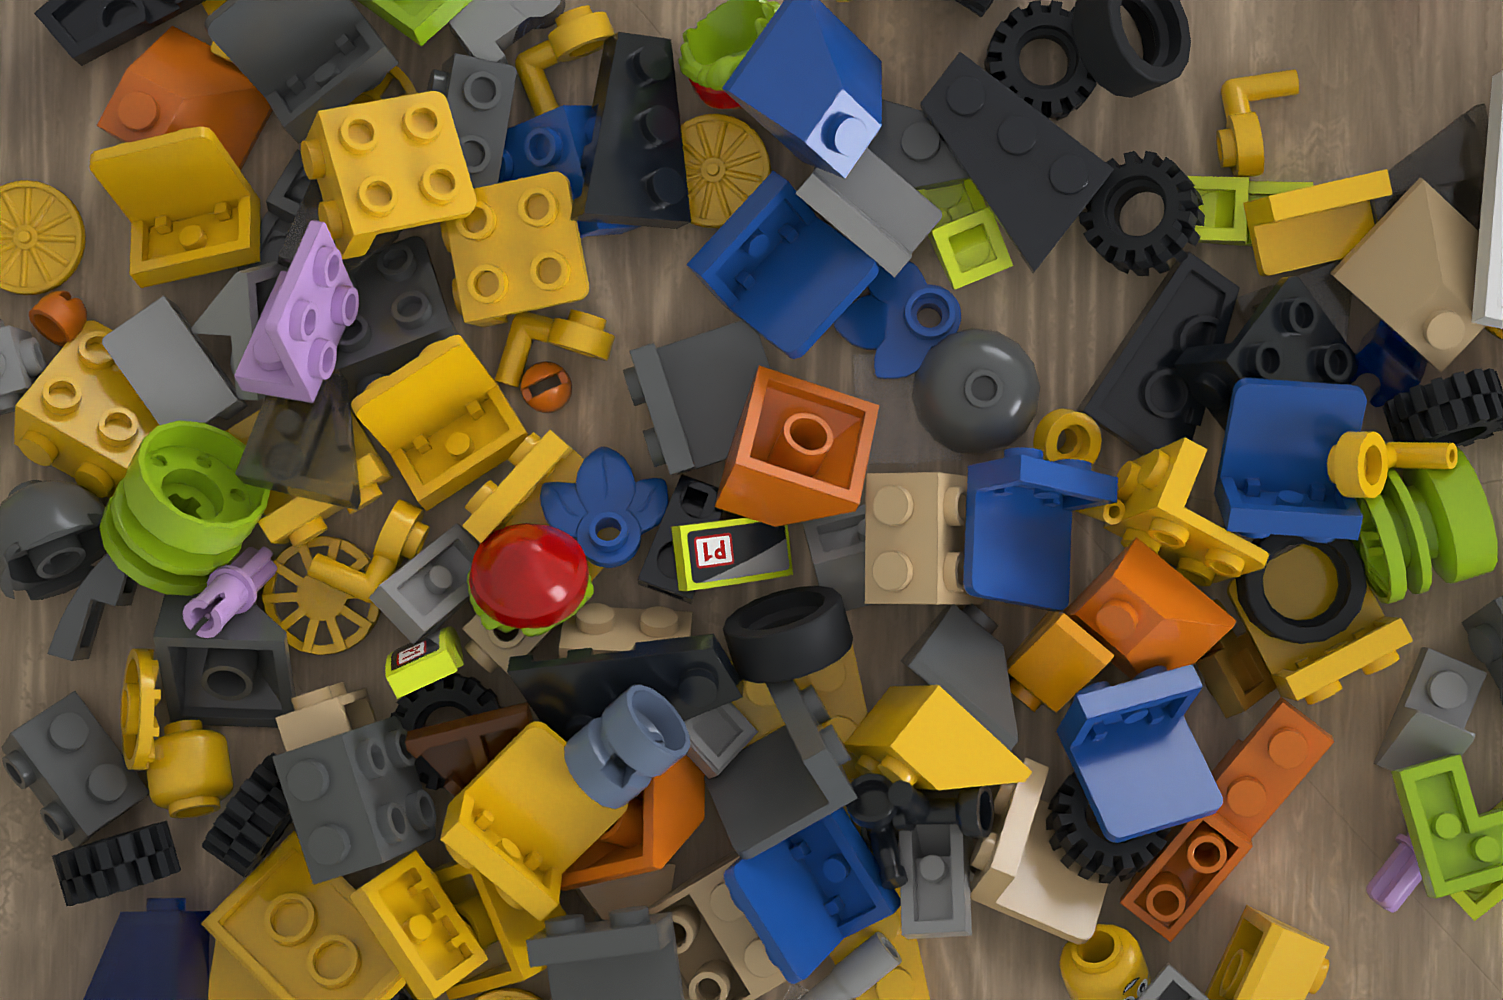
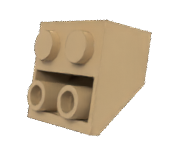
(715, 941)

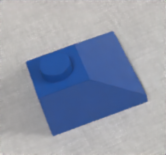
(812, 86)

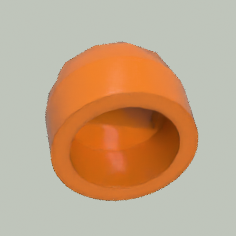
(59, 317)
(551, 399)

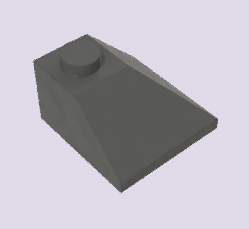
(969, 666)
(228, 678)

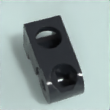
(690, 504)

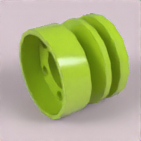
(181, 508)
(1426, 523)

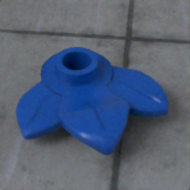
(890, 324)
(605, 498)

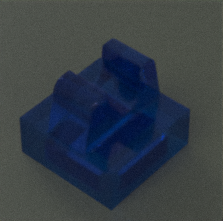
(1391, 361)

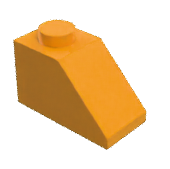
(1054, 662)

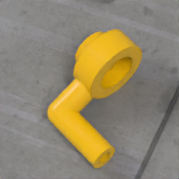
(576, 36)
(1242, 141)
(579, 334)
(1081, 443)
(1362, 461)
(399, 538)

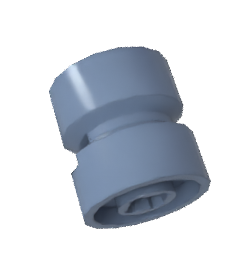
(627, 747)

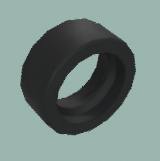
(1111, 57)
(1338, 615)
(788, 634)

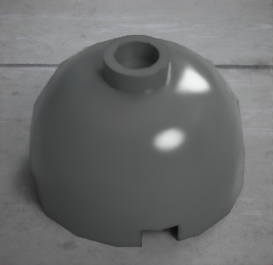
(976, 391)
(48, 538)

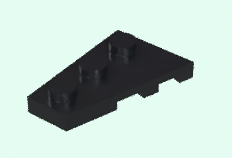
(636, 143)
(1015, 157)
(1140, 390)
(574, 690)

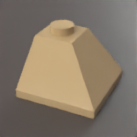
(1418, 274)

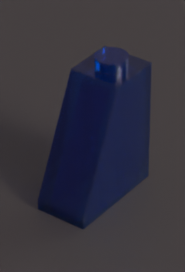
(155, 955)

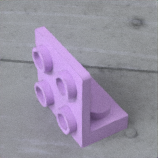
(301, 322)

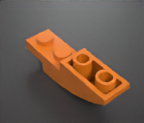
(1203, 852)

